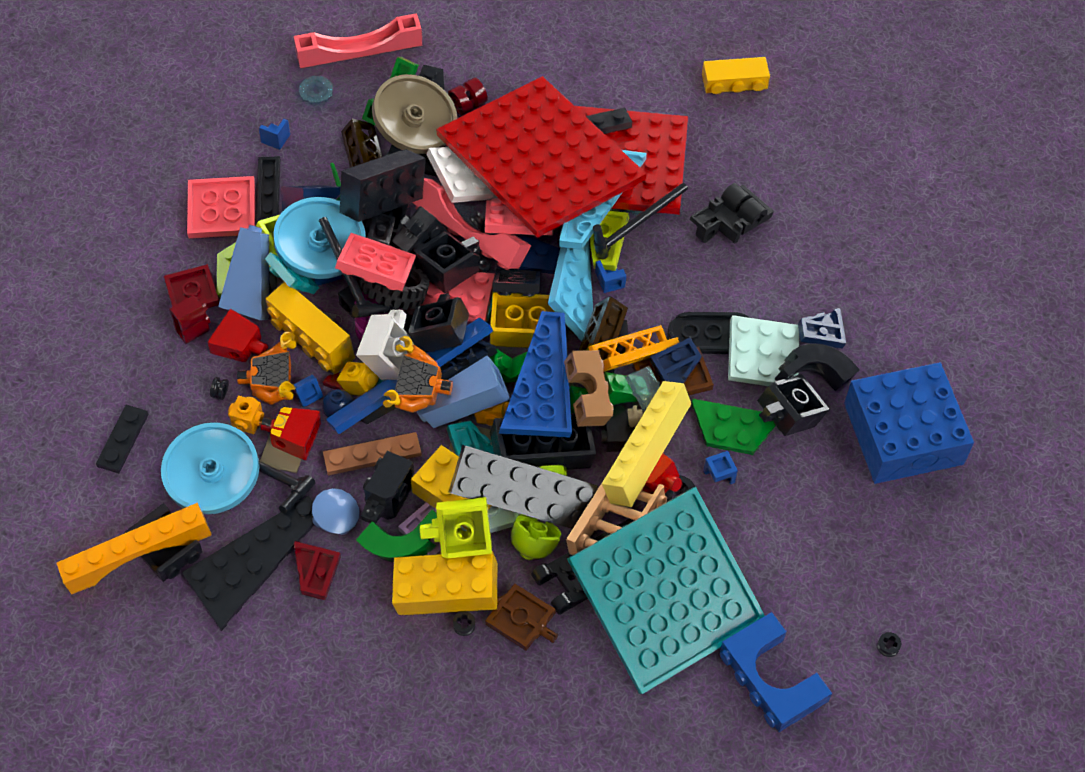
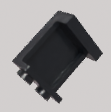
(168, 561)

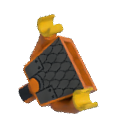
(271, 372)
(417, 380)

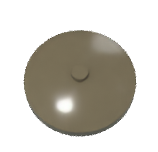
(410, 111)

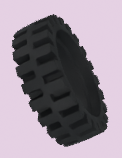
(411, 296)

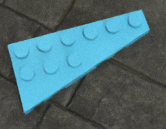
(580, 229)
(573, 288)

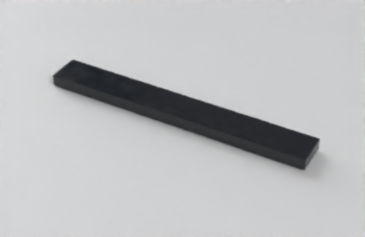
(268, 196)

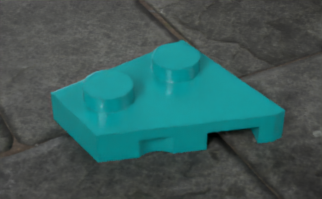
(468, 434)

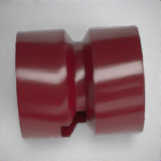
(469, 95)

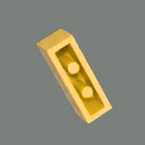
(735, 75)

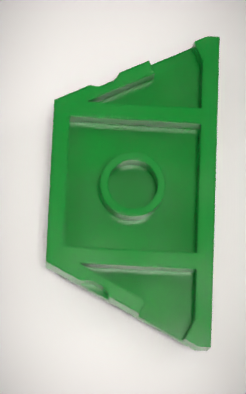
(731, 426)

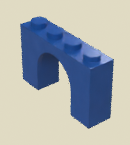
(780, 706)

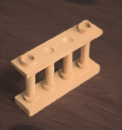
(599, 505)

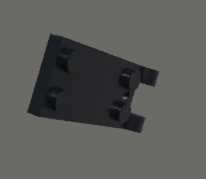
(562, 570)

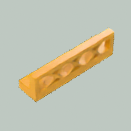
(632, 353)

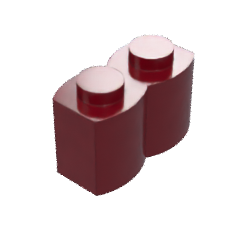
(190, 319)

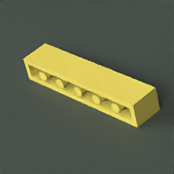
(646, 444)

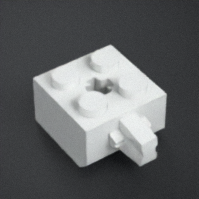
(380, 342)

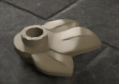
(634, 415)

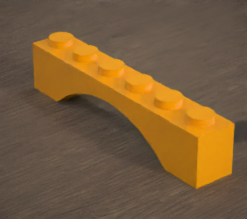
(93, 564)

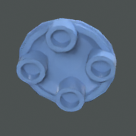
(335, 511)

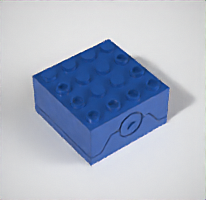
(908, 422)

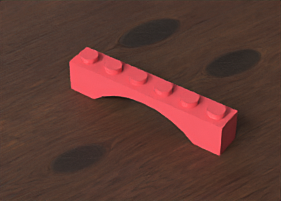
(319, 49)
(505, 248)

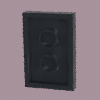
(519, 281)

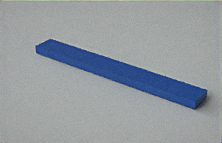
(374, 397)

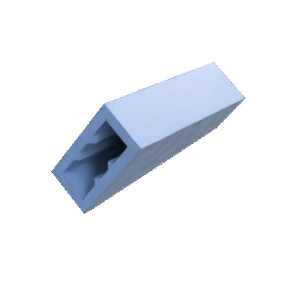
(248, 275)
(472, 391)

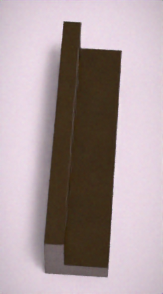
(355, 141)
(604, 324)

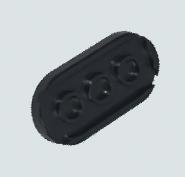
(707, 330)

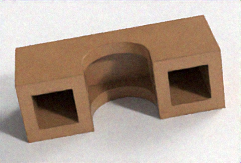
(587, 369)

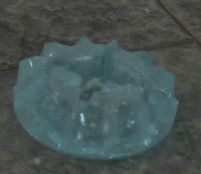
(307, 92)

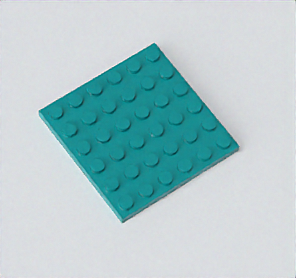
(666, 589)

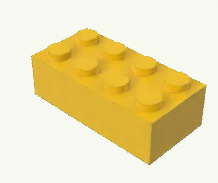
(311, 328)
(444, 584)

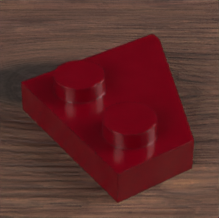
(315, 569)

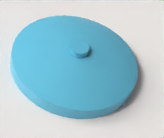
(302, 241)
(210, 467)

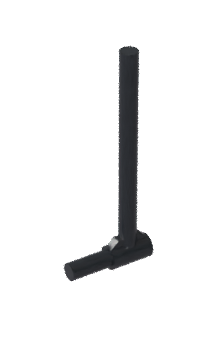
(603, 244)
(362, 307)
(299, 486)

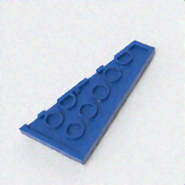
(542, 389)

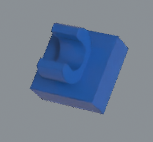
(308, 390)

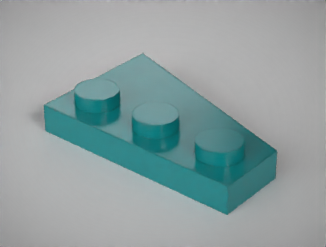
(291, 278)

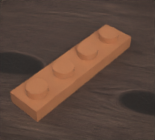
(368, 453)

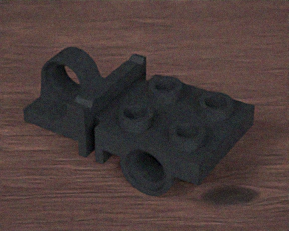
(731, 214)

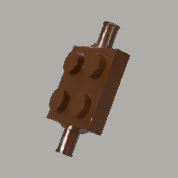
(521, 617)

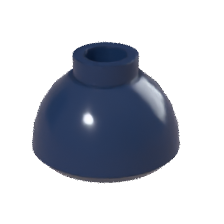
(335, 401)

